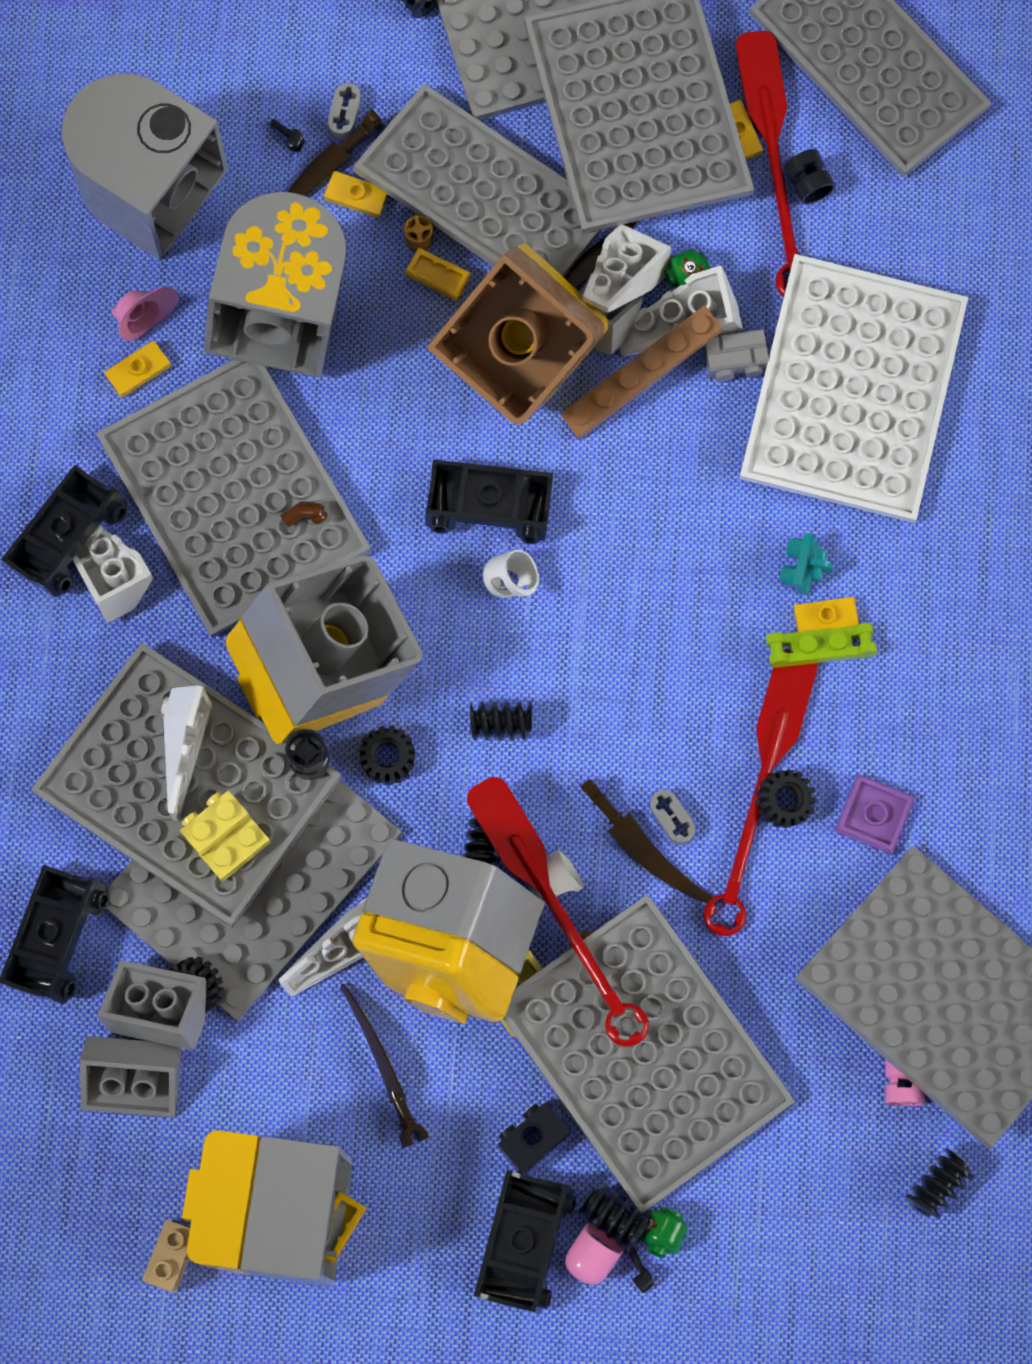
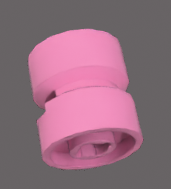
(899, 1095)

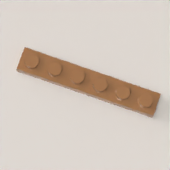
(642, 372)

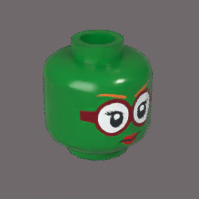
(684, 265)
(664, 1232)

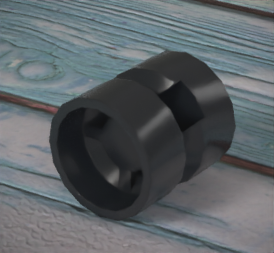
(808, 175)
(307, 754)

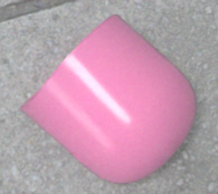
(591, 1260)

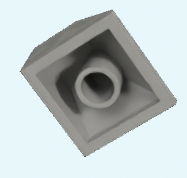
(619, 325)

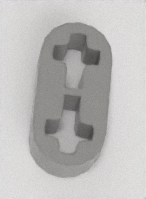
(350, 112)
(666, 821)

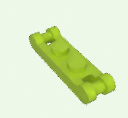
(821, 645)

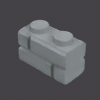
(736, 355)

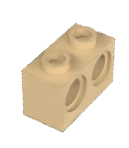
(169, 1257)

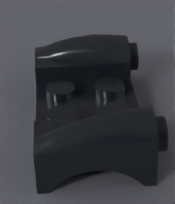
(489, 498)
(62, 530)
(51, 933)
(523, 1242)

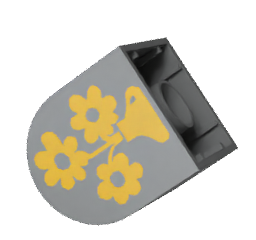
(277, 284)

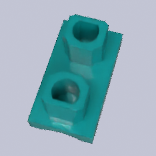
(809, 566)

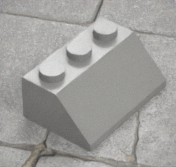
(155, 1005)
(129, 1076)

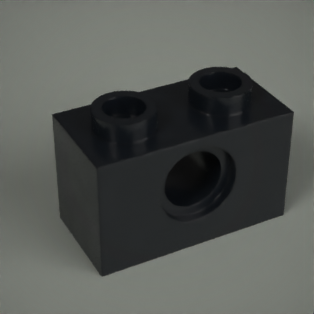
(552, 1133)

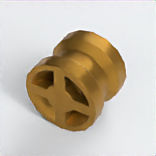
(418, 226)

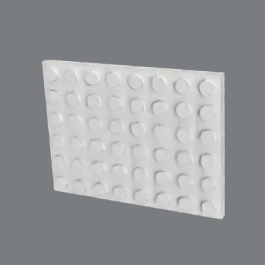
(854, 388)

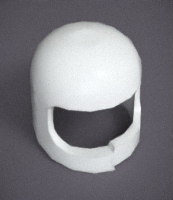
(515, 561)
(562, 875)

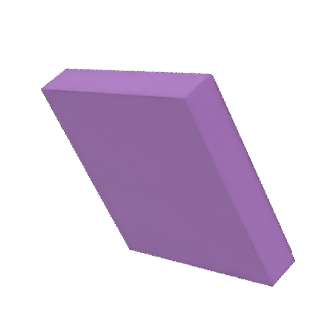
(874, 814)

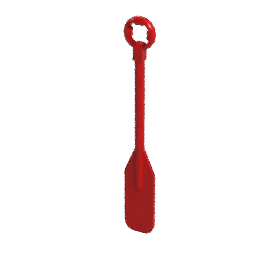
(767, 109)
(776, 734)
(526, 859)

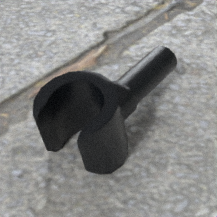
(295, 138)
(644, 1279)

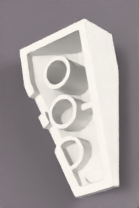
(626, 269)
(702, 288)
(112, 573)
(184, 726)
(326, 956)

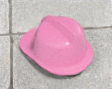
(143, 310)

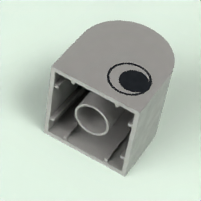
(142, 158)

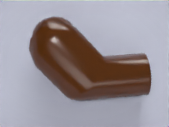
(304, 510)

